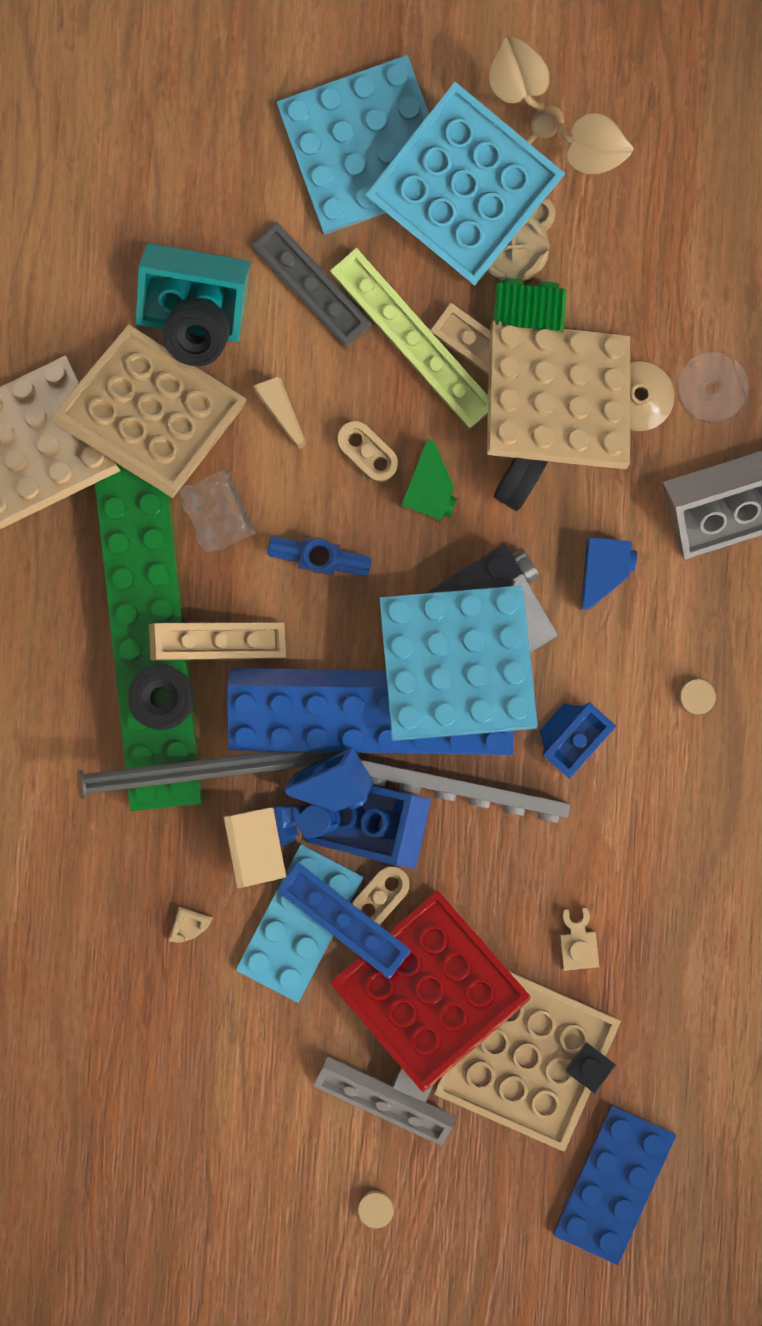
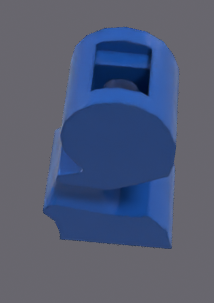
(310, 820)

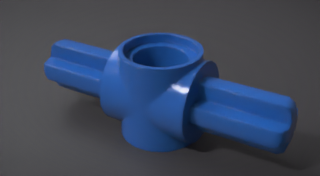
(300, 552)

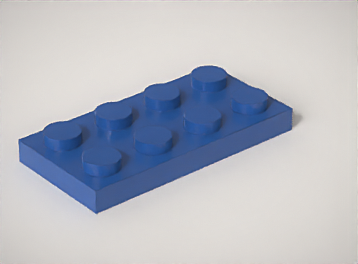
(614, 1184)

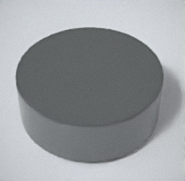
(525, 565)

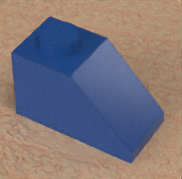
(605, 568)
(332, 782)

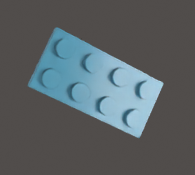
(287, 939)

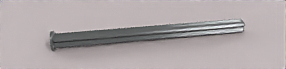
(196, 770)

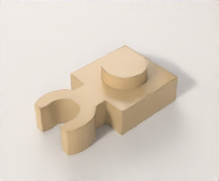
(578, 947)

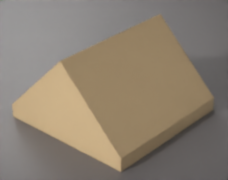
(254, 847)

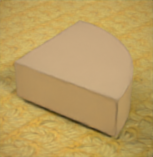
(188, 925)

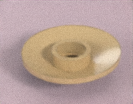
(660, 396)

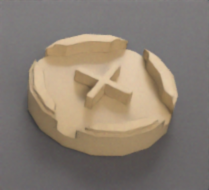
(524, 254)

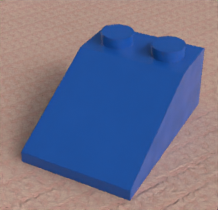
(381, 829)

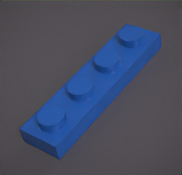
(344, 920)

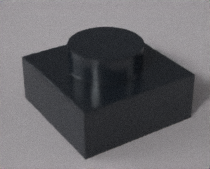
(590, 1067)

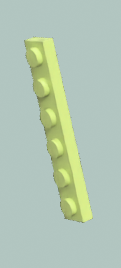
(412, 338)

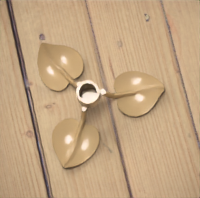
(596, 139)

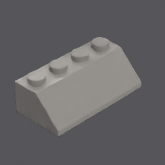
(716, 505)

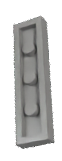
(384, 1101)

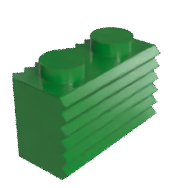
(530, 306)

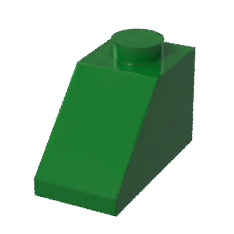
(430, 487)

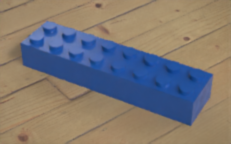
(330, 714)

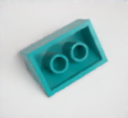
(177, 274)

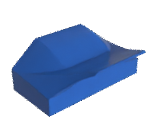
(573, 736)

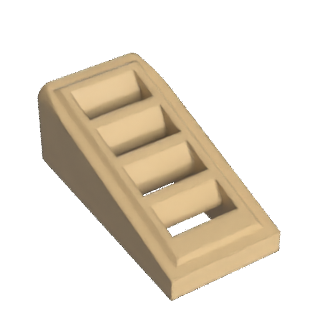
(277, 402)

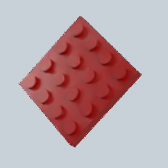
(439, 998)

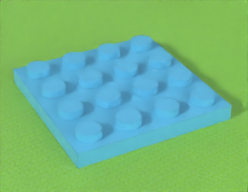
(350, 135)
(465, 183)
(458, 663)

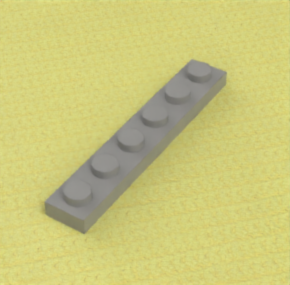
(479, 794)

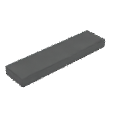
(311, 285)

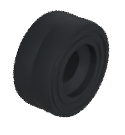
(203, 314)
(519, 482)
(140, 697)

